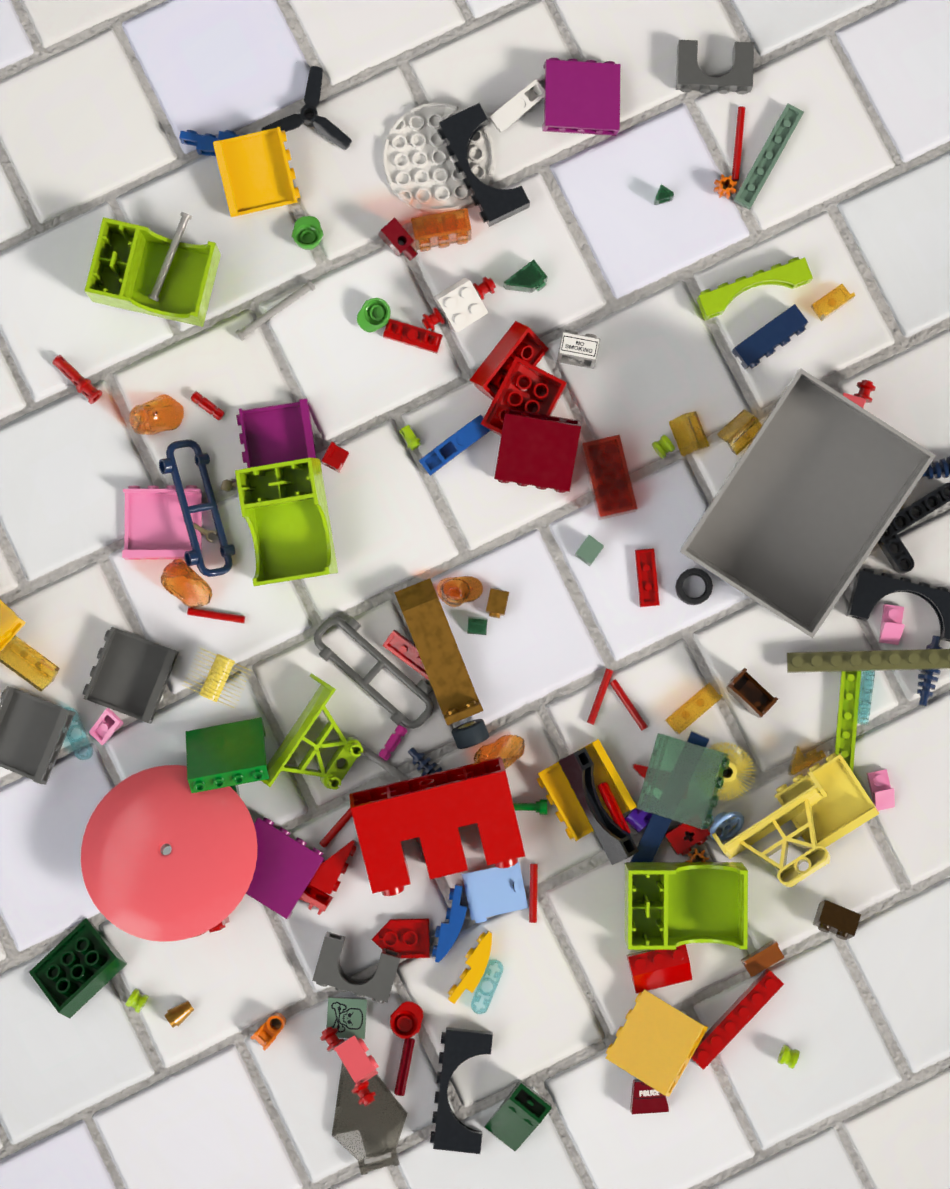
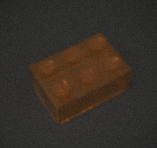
(441, 229)

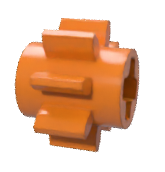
(725, 192)
(700, 855)

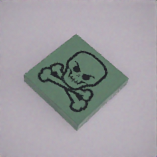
(347, 1016)

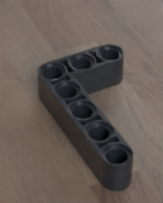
(908, 519)

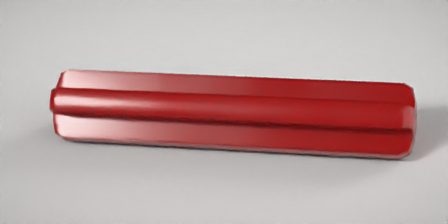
(612, 806)

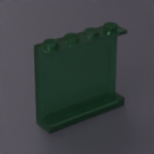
(683, 781)

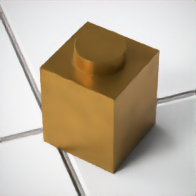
(497, 603)

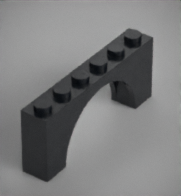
(493, 202)
(871, 588)
(450, 1132)

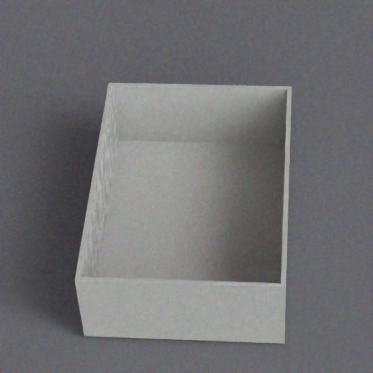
(807, 502)

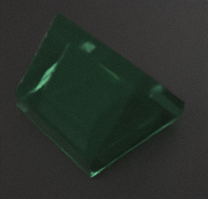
(663, 195)
(477, 625)

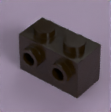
(836, 920)

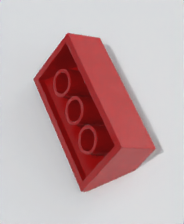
(517, 342)

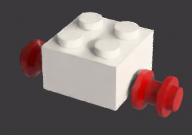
(459, 304)

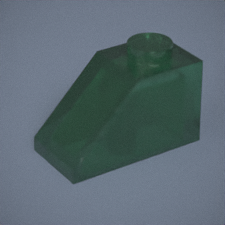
(527, 279)

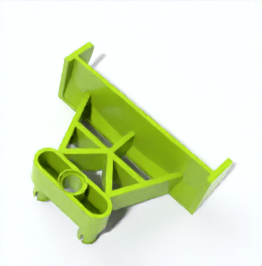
(348, 748)

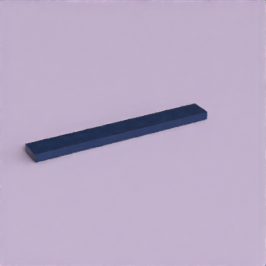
(657, 824)

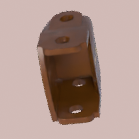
(750, 693)

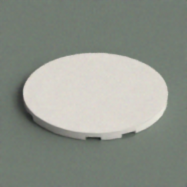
(421, 167)

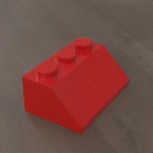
(659, 968)

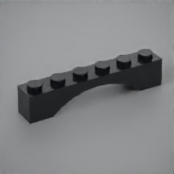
(614, 840)

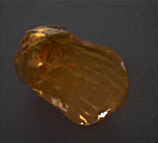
(156, 415)
(186, 584)
(507, 747)

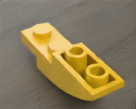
(478, 961)

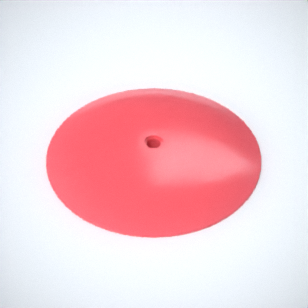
(176, 892)

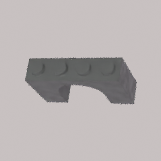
(690, 76)
(330, 973)

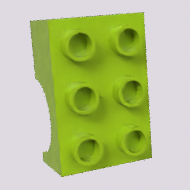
(128, 265)
(287, 520)
(685, 904)

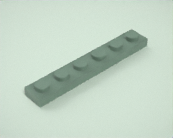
(768, 156)

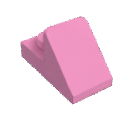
(891, 624)
(106, 726)
(880, 789)

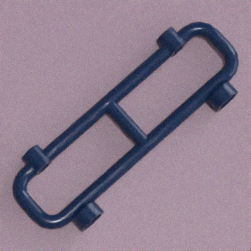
(194, 556)

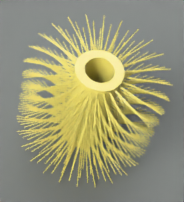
(217, 677)
(734, 768)

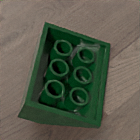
(77, 968)

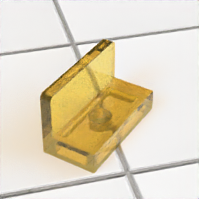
(832, 302)
(740, 431)
(688, 433)

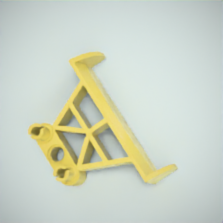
(788, 874)

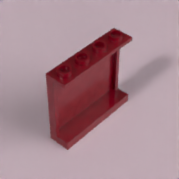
(537, 450)

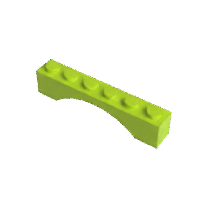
(789, 275)

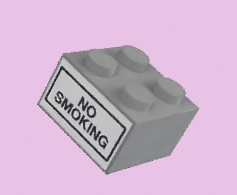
(578, 349)

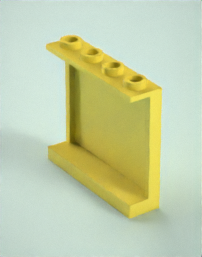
(843, 808)

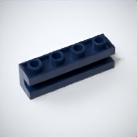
(770, 336)

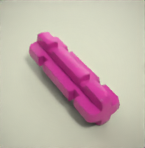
(392, 742)

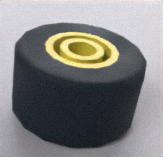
(470, 734)

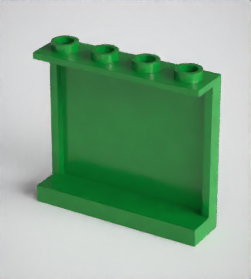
(226, 755)

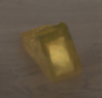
(799, 762)

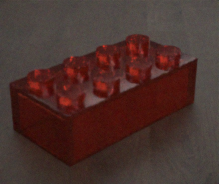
(609, 477)

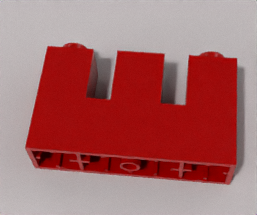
(434, 810)

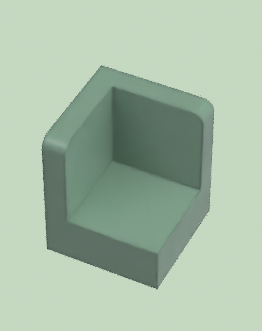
(589, 550)

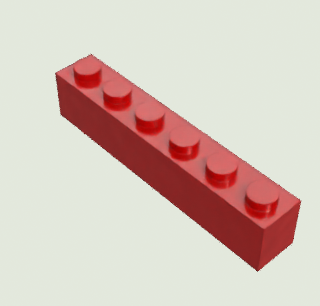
(736, 1017)

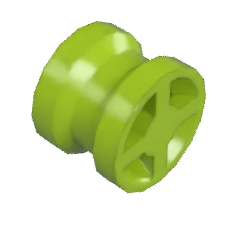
(663, 446)
(137, 1000)
(788, 1056)

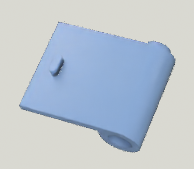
(492, 892)

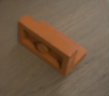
(762, 958)

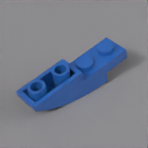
(204, 143)
(454, 445)
(449, 931)

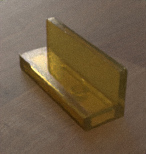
(28, 663)
(693, 708)

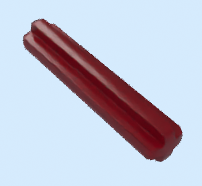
(404, 1067)

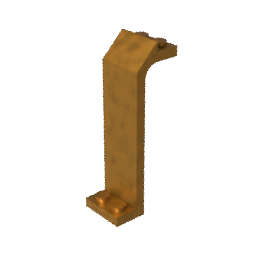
(438, 651)

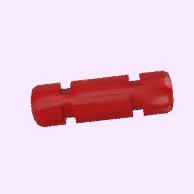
(207, 405)

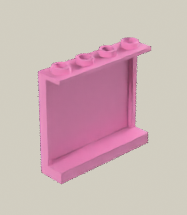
(156, 523)

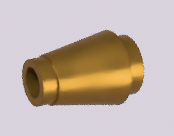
(178, 1014)

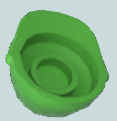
(307, 232)
(373, 314)

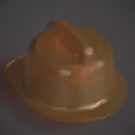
(457, 590)

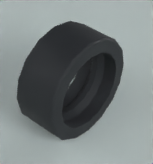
(708, 586)

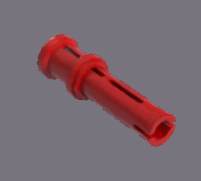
(82, 384)

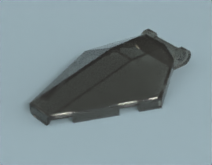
(370, 1128)

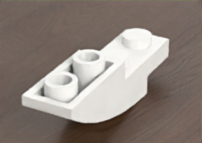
(519, 104)

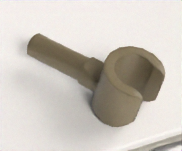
(227, 484)
(205, 532)

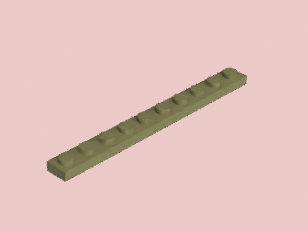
(868, 660)

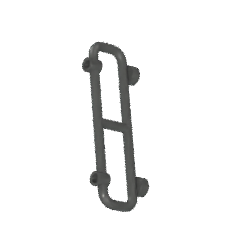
(351, 626)

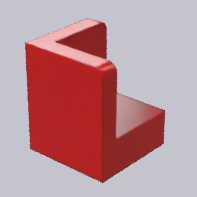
(335, 457)

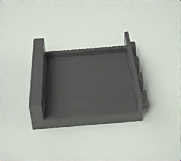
(130, 675)
(31, 734)

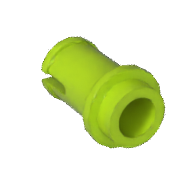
(409, 436)

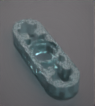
(865, 697)
(87, 744)
(476, 997)

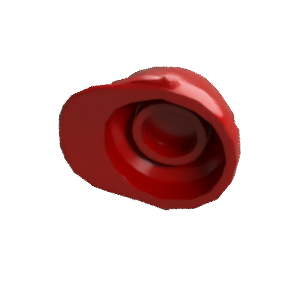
(406, 1020)

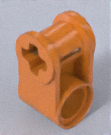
(267, 1032)

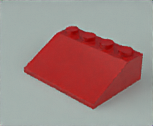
(525, 390)

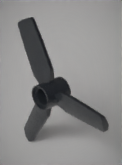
(321, 124)

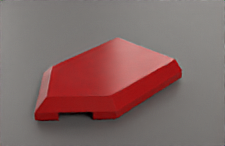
(405, 936)

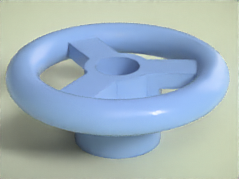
(725, 823)

